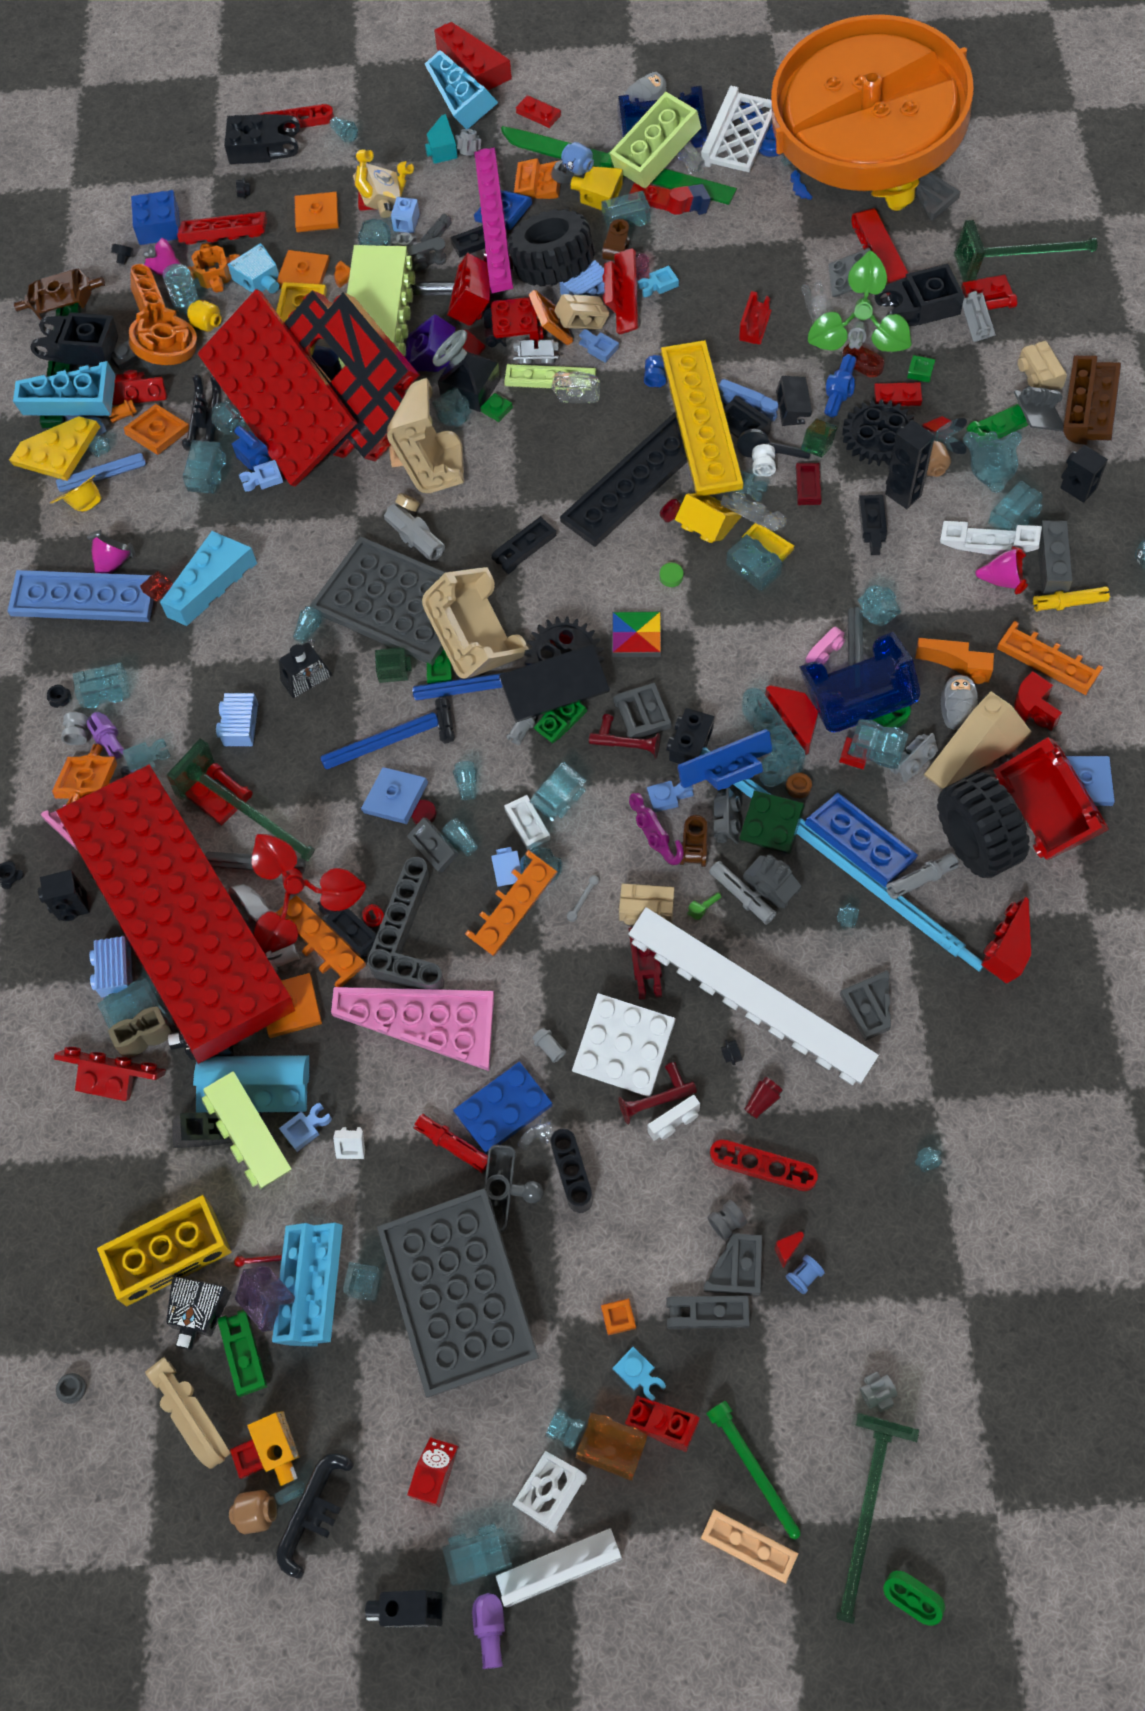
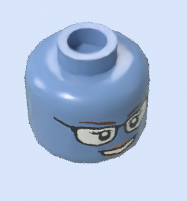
(577, 158)

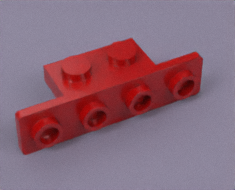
(621, 290)
(135, 387)
(106, 1075)

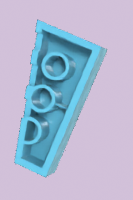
(461, 92)
(68, 393)
(206, 577)

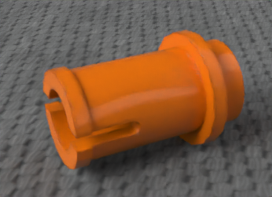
(123, 411)

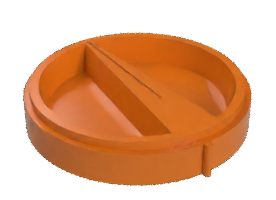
(871, 102)

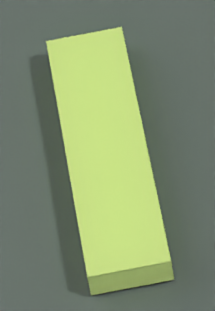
(537, 375)

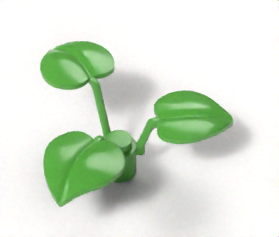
(865, 277)

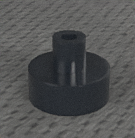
(122, 252)

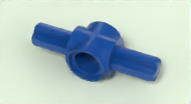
(840, 385)

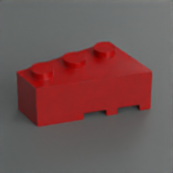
(470, 290)

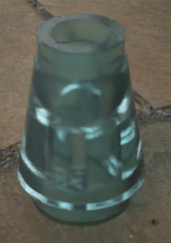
(344, 129)
(307, 623)
(466, 779)
(460, 837)

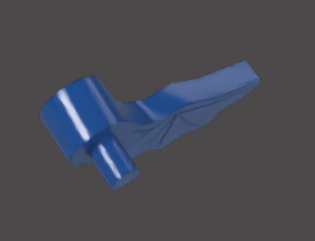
(798, 187)

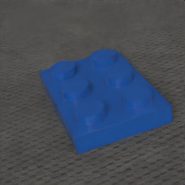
(503, 1107)

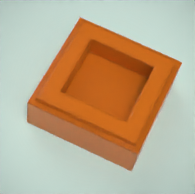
(618, 1316)

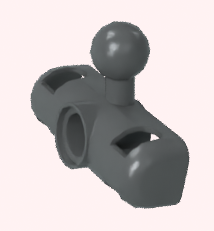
(531, 1191)

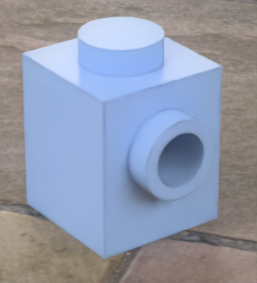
(405, 215)
(504, 864)

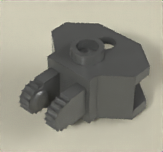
(772, 880)

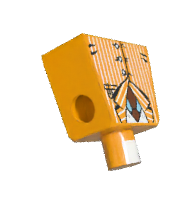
(266, 1435)

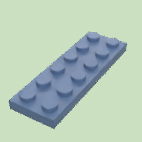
(80, 596)

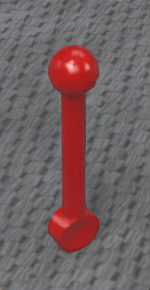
(239, 1261)

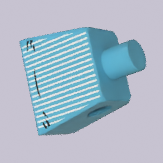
(255, 270)

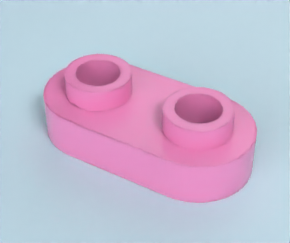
(831, 641)

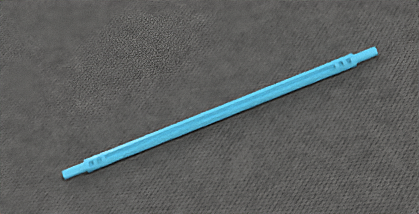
(900, 904)

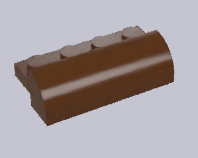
(1091, 400)

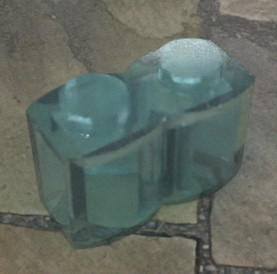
(878, 743)
(558, 791)

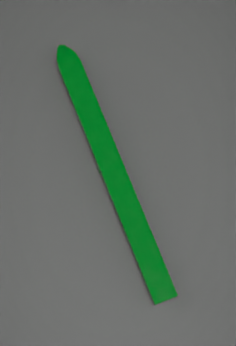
(666, 178)

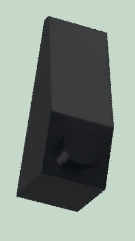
(197, 1130)

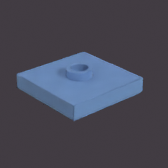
(1095, 776)
(394, 795)

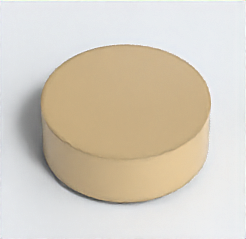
(407, 502)

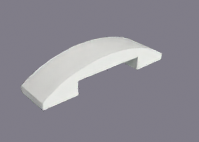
(989, 541)

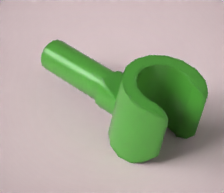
(697, 910)

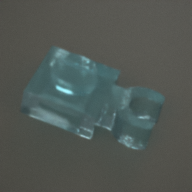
(751, 487)
(142, 755)

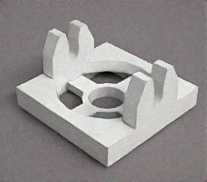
(536, 1482)

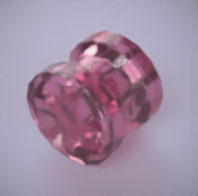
(642, 266)

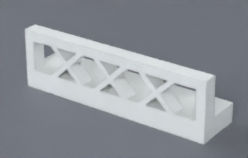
(558, 1568)

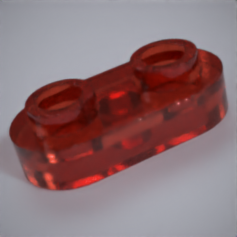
(867, 361)

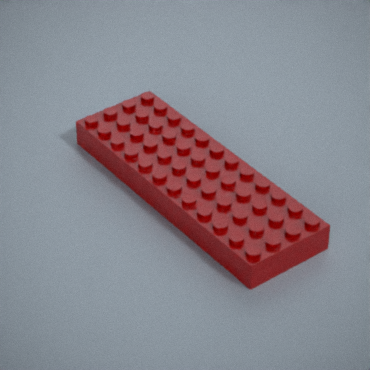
(176, 913)

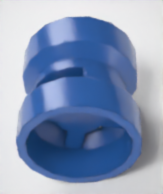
(654, 371)

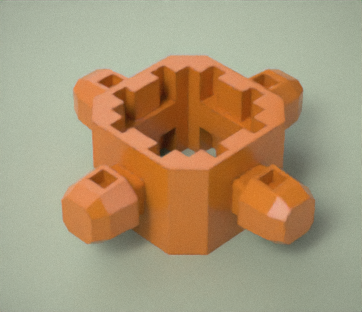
(214, 277)

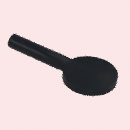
(750, 438)

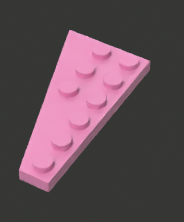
(438, 1020)

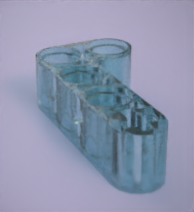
(778, 730)

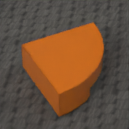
(341, 274)

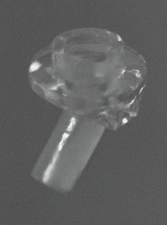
(542, 1130)

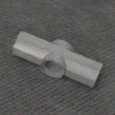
(414, 532)

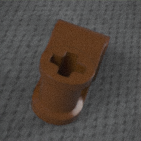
(616, 240)
(695, 844)

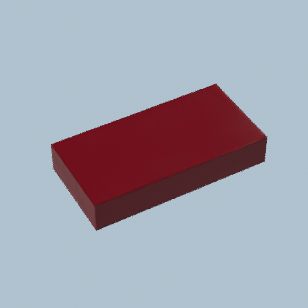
(808, 484)

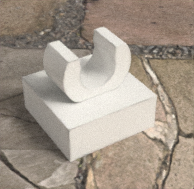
(349, 1144)

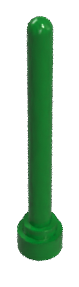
(722, 1417)

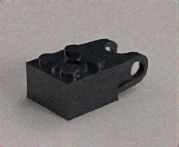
(259, 138)
(924, 296)
(77, 339)

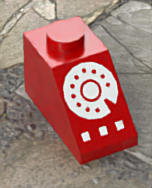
(433, 1472)

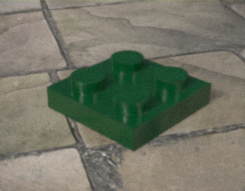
(772, 822)

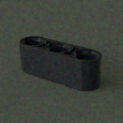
(571, 1157)

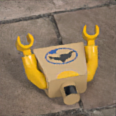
(378, 185)

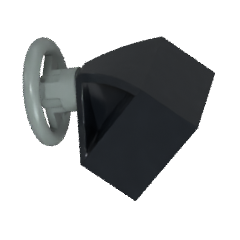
(467, 372)

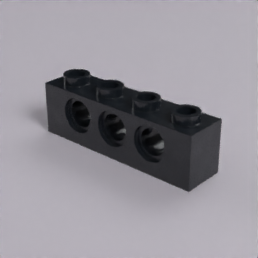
(909, 464)

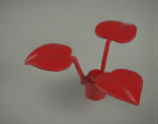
(275, 856)

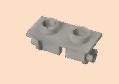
(977, 316)
(544, 352)
(921, 750)

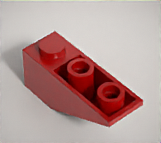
(1012, 945)

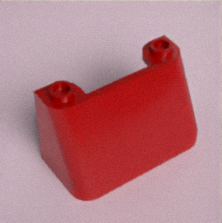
(1051, 799)

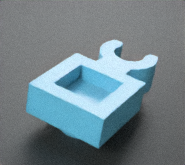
(659, 280)
(635, 1371)

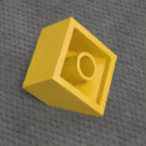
(706, 517)

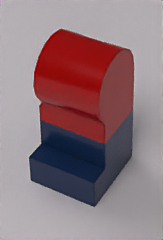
(688, 200)

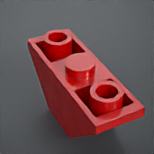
(796, 712)
(663, 1423)

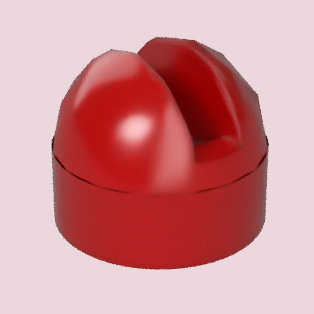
(378, 913)

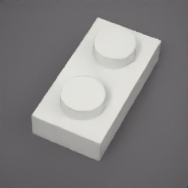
(527, 822)
(665, 1124)

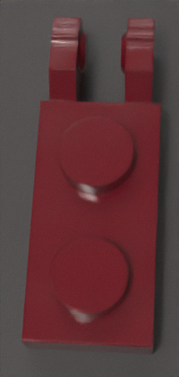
(645, 967)

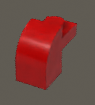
(1031, 702)

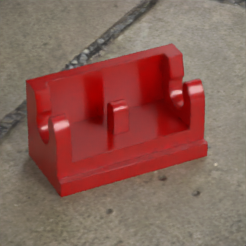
(755, 319)

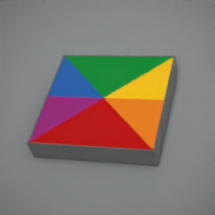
(636, 634)

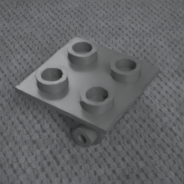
(840, 270)
(1039, 407)

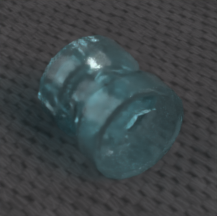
(560, 1425)

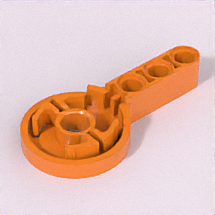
(157, 331)

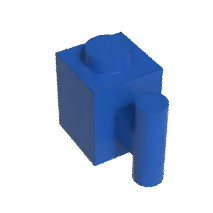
(250, 449)

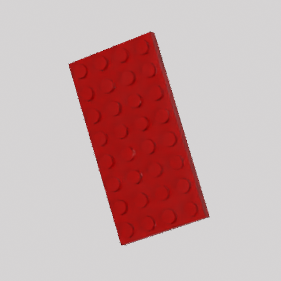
(276, 388)

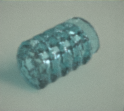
(180, 287)

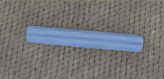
(102, 472)

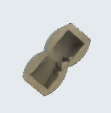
(144, 1030)

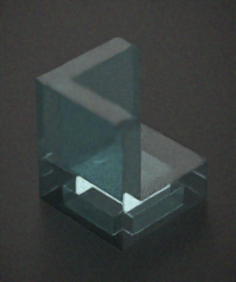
(362, 1281)

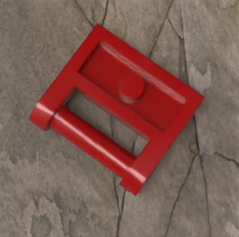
(992, 288)
(213, 804)

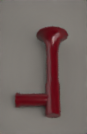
(603, 738)
(680, 1090)

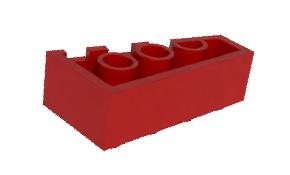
(473, 56)

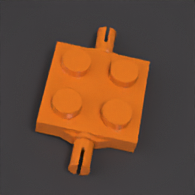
(84, 775)

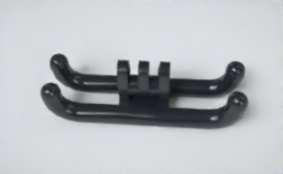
(201, 413)
(310, 1512)

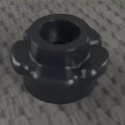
(242, 188)
(54, 692)
(731, 1052)

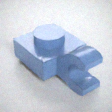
(598, 346)
(665, 796)

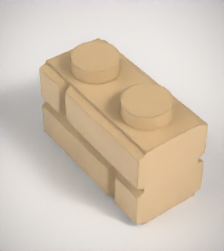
(581, 312)
(1042, 367)
(637, 897)

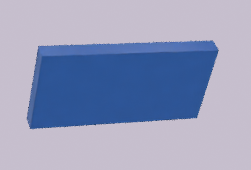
(861, 839)

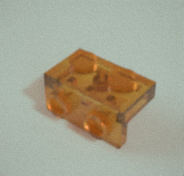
(611, 1446)

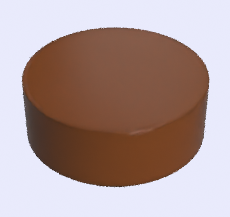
(798, 785)

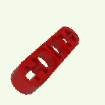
(317, 110)
(764, 1160)

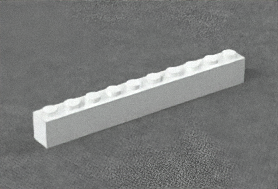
(754, 996)

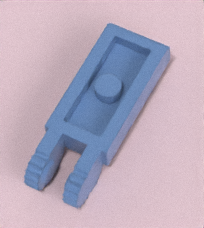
(764, 404)

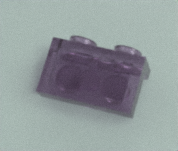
(261, 1295)

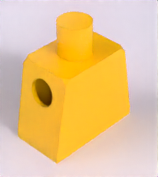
(598, 185)

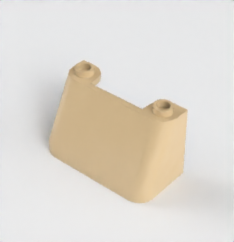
(429, 457)
(468, 623)

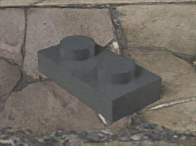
(433, 845)

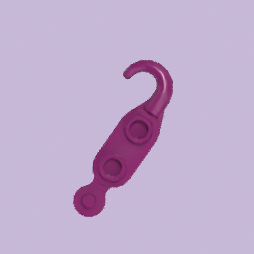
(657, 837)

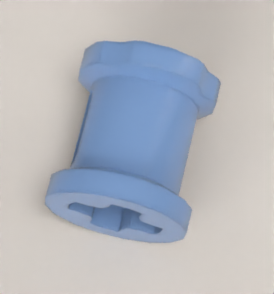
(805, 1274)

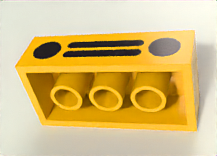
(162, 1249)

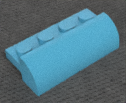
(269, 1081)
(311, 1275)

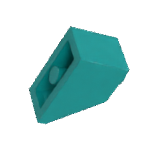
(441, 142)

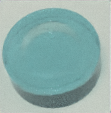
(289, 1493)

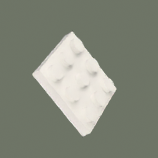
(624, 1045)

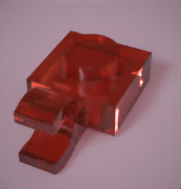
(156, 586)

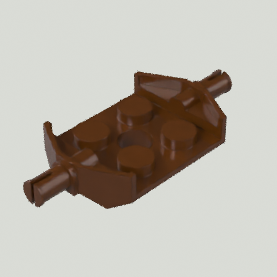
(72, 288)

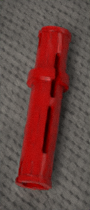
(443, 1137)

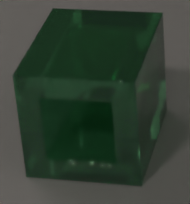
(819, 438)
(392, 665)

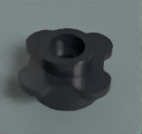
(15, 874)

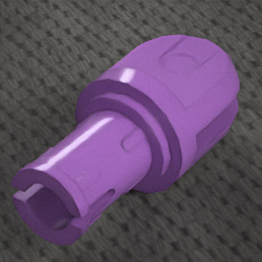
(105, 734)
(488, 1626)

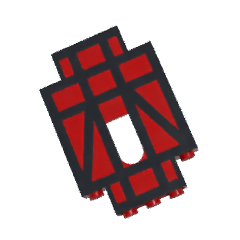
(373, 370)

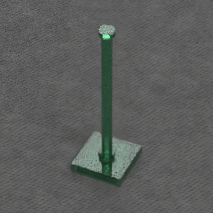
(970, 250)
(194, 767)
(883, 1433)

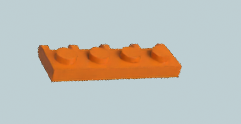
(1048, 659)
(513, 905)
(323, 941)

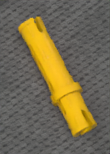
(1061, 600)

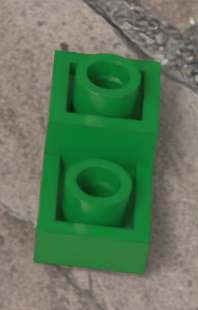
(559, 721)

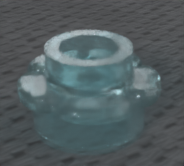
(99, 446)
(848, 916)
(928, 1159)

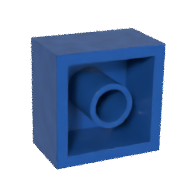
(155, 217)

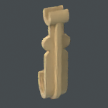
(188, 1414)

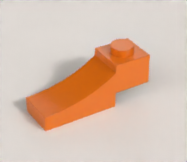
(957, 656)

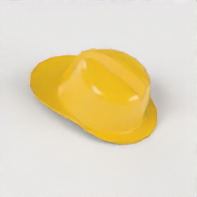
(898, 197)
(83, 497)

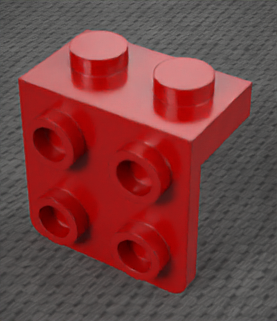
(516, 318)

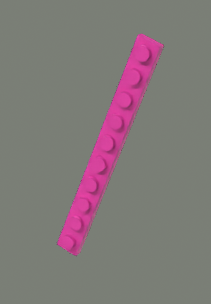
(493, 221)

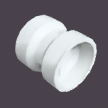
(763, 458)

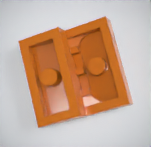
(536, 180)

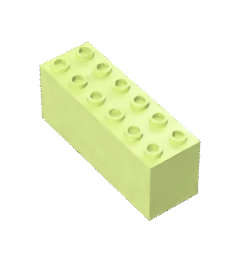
(382, 285)

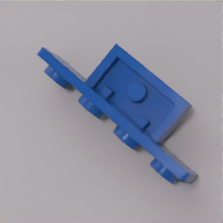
(728, 763)

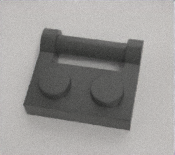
(421, 256)
(649, 708)

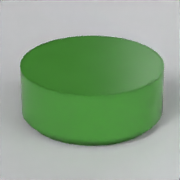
(671, 574)

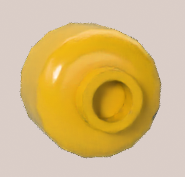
(204, 315)

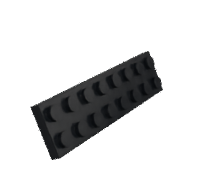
(628, 484)

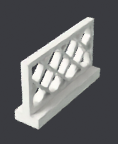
(723, 122)

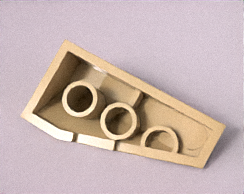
(984, 736)

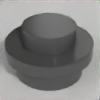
(71, 1388)

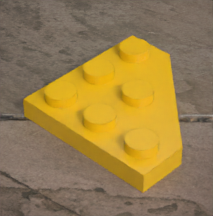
(56, 449)

